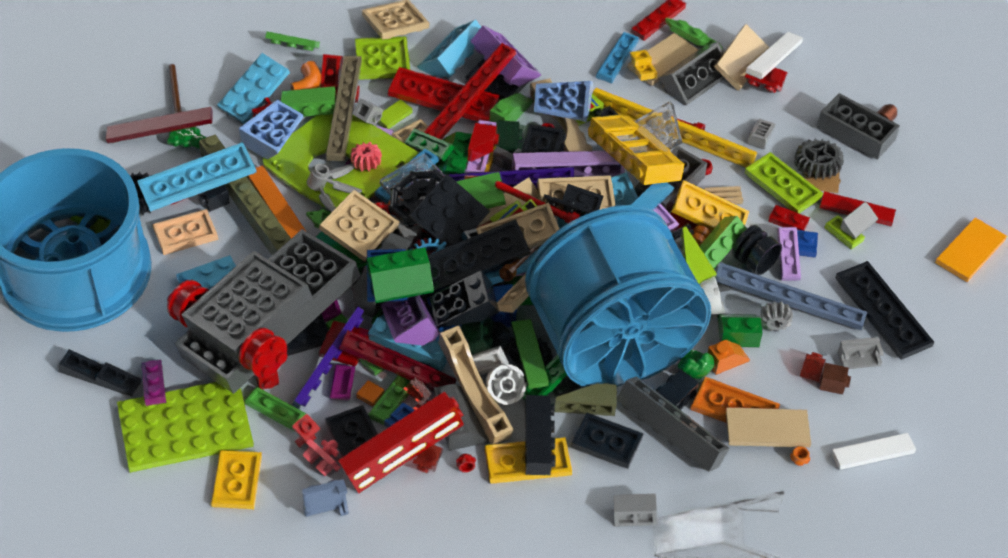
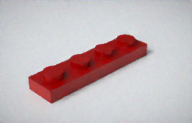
(657, 18)

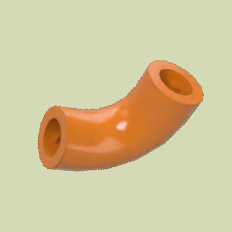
(311, 78)

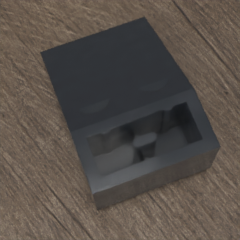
(464, 301)

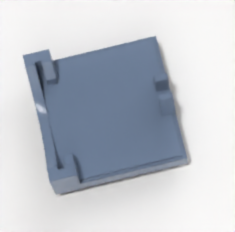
(325, 498)

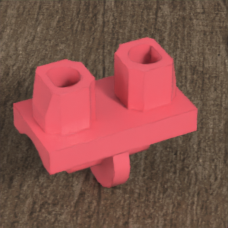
(327, 463)

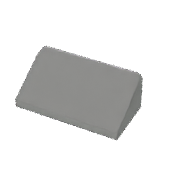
(859, 220)

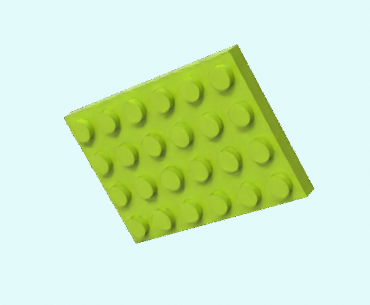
(185, 428)

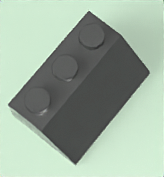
(471, 432)

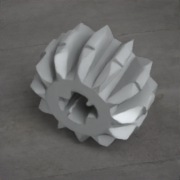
(776, 316)

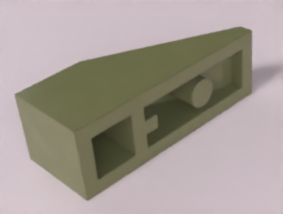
(594, 399)

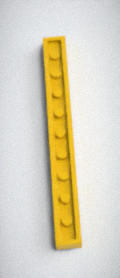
(689, 134)

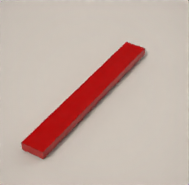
(471, 91)

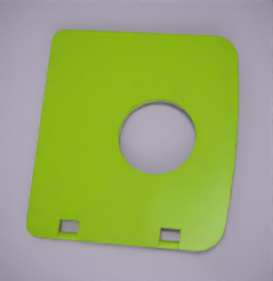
(312, 140)

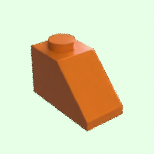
(727, 356)

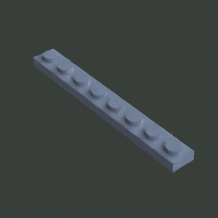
(790, 295)

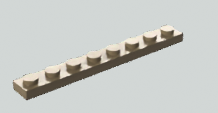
(344, 108)

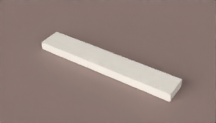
(774, 55)

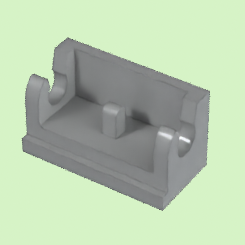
(860, 353)
(635, 510)

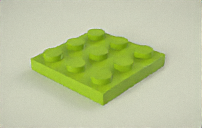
(382, 56)

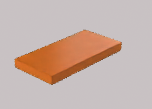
(716, 396)

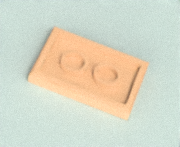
(185, 232)

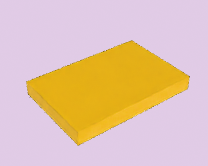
(236, 479)

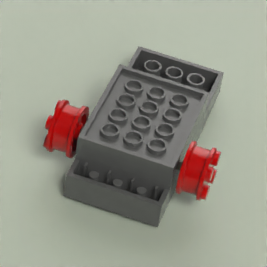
(258, 309)

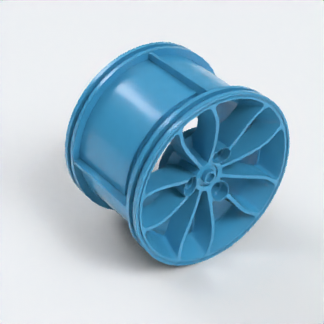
(78, 274)
(617, 296)

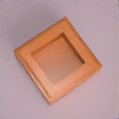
(370, 393)

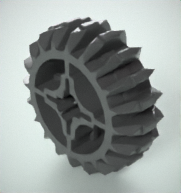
(819, 159)

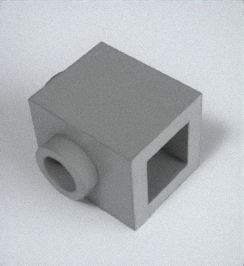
(368, 112)

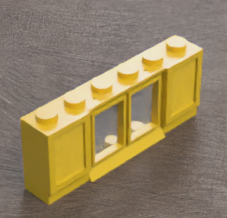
(636, 149)

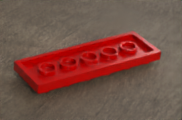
(437, 93)

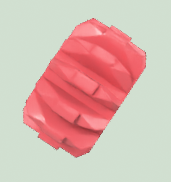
(366, 156)

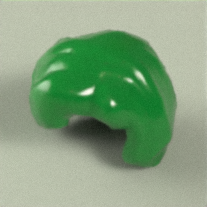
(696, 364)

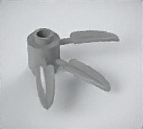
(319, 176)

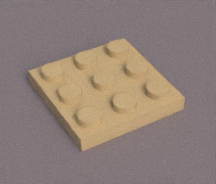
(395, 19)
(359, 225)

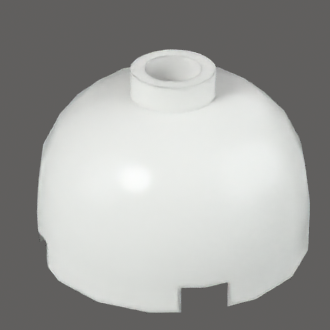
(712, 292)
(506, 384)

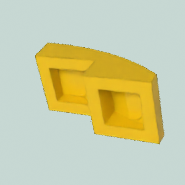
(643, 65)

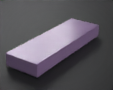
(790, 254)

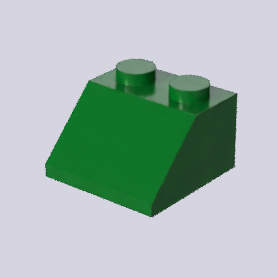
(740, 329)

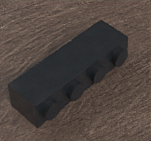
(538, 435)

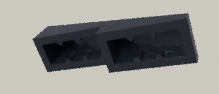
(98, 374)

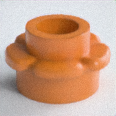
(800, 452)

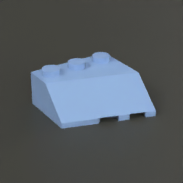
(564, 99)
(270, 129)

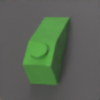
(510, 108)

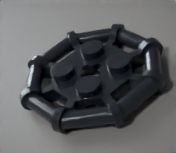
(412, 194)

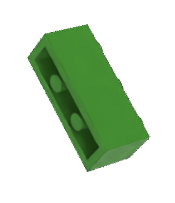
(311, 101)
(722, 239)

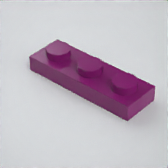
(153, 382)

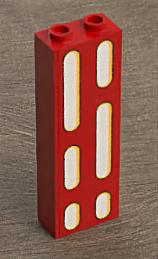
(402, 441)

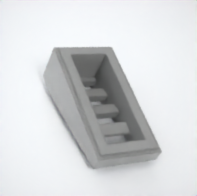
(761, 133)

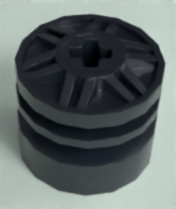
(756, 250)

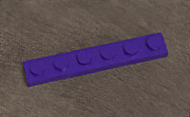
(325, 366)

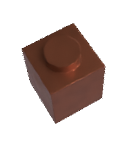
(834, 378)

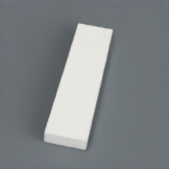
(873, 451)

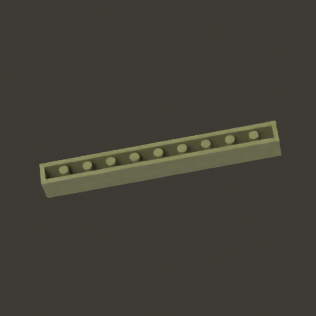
(250, 203)

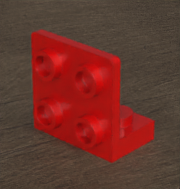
(772, 81)

